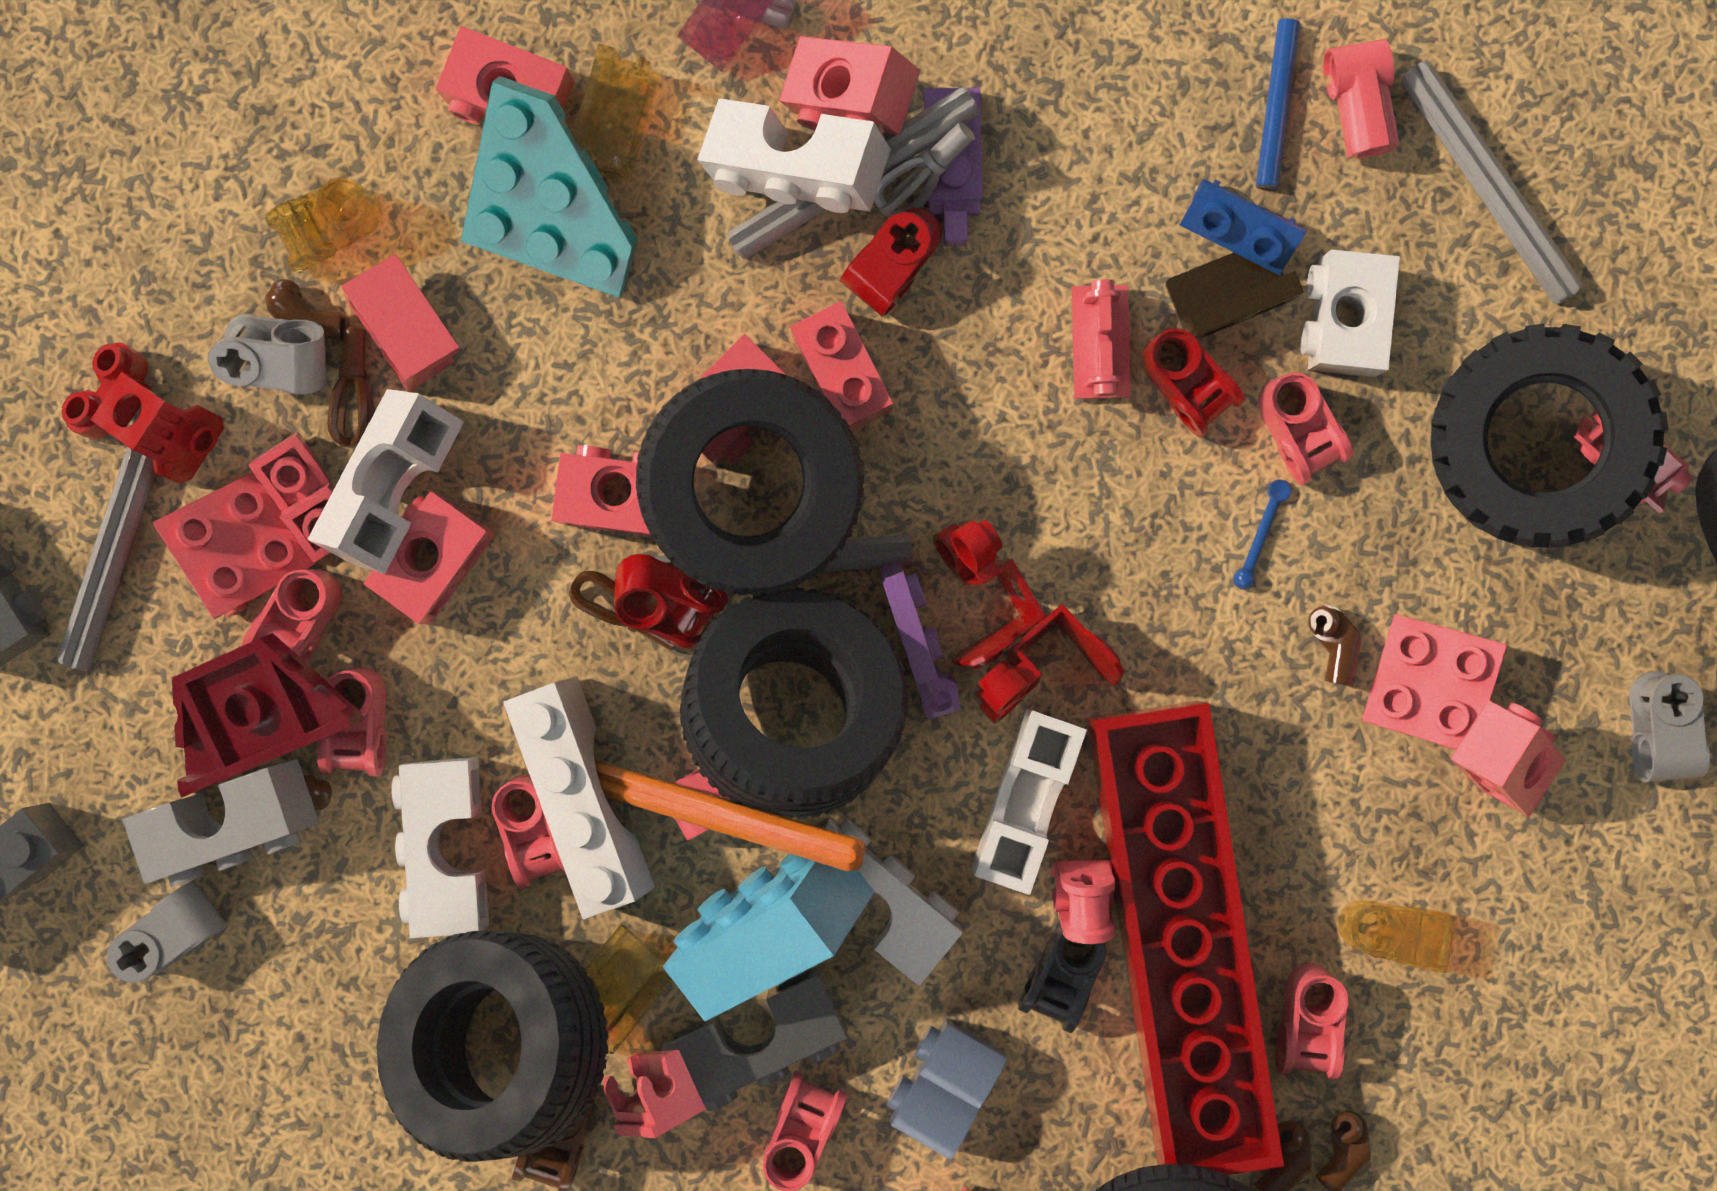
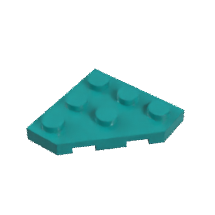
(543, 196)

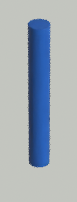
(1278, 104)

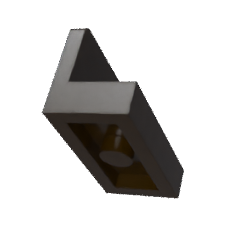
(1228, 294)

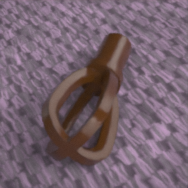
(351, 372)
(600, 613)

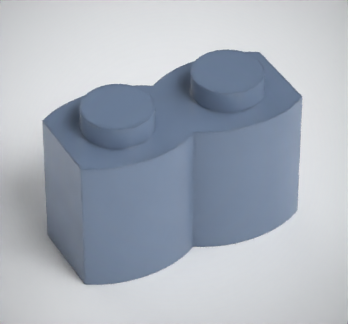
(946, 1088)

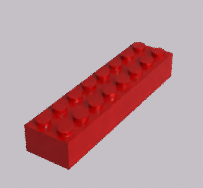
(1185, 938)

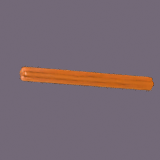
(731, 818)

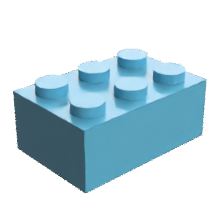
(765, 932)

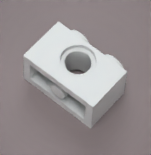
(1370, 286)

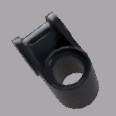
(1062, 984)

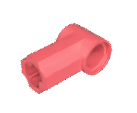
(1361, 85)

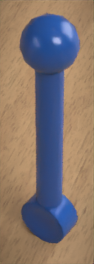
(1277, 492)

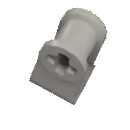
(278, 353)
(1669, 734)
(170, 932)

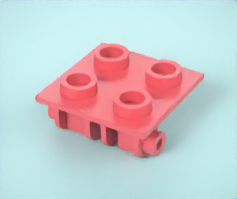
(232, 545)
(1432, 681)

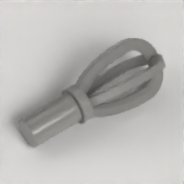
(931, 162)

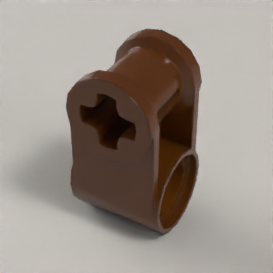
(558, 1162)

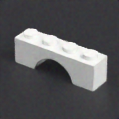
(594, 847)

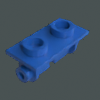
(1242, 226)

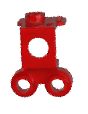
(168, 435)
(972, 555)
(1007, 687)

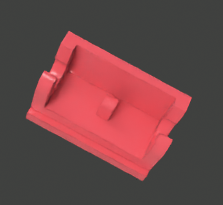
(401, 322)
(661, 1098)

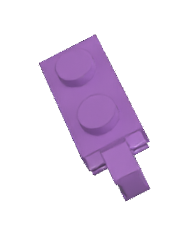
(960, 186)
(921, 645)

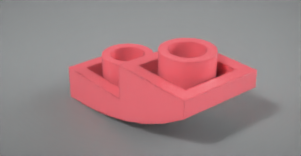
(297, 487)

